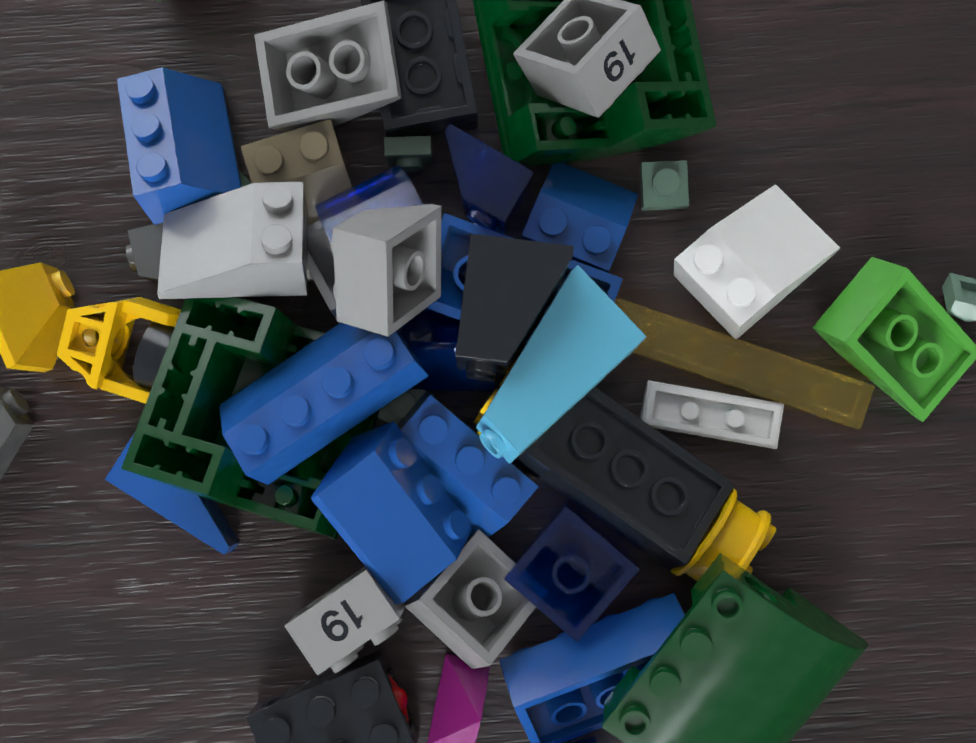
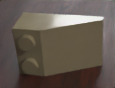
(305, 156)

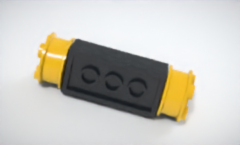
(645, 487)

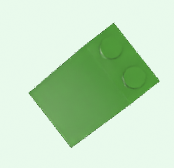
(898, 336)

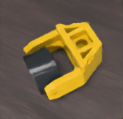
(98, 338)

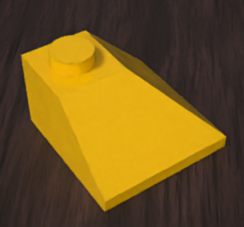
(33, 315)

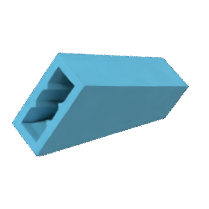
(563, 360)

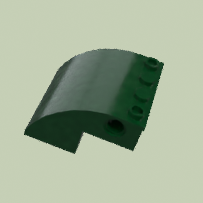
(654, 109)
(179, 438)
(734, 667)

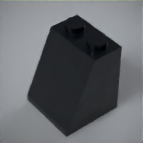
(504, 299)

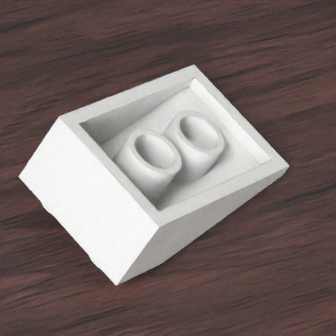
(753, 260)

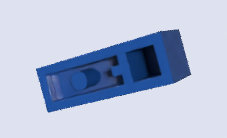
(189, 511)

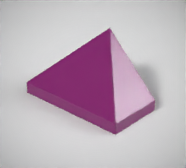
(458, 702)

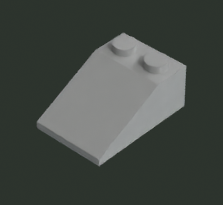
(328, 68)
(237, 244)

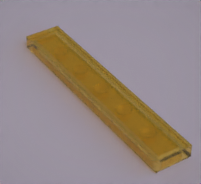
(749, 367)

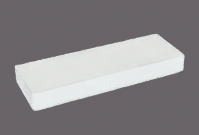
(712, 414)

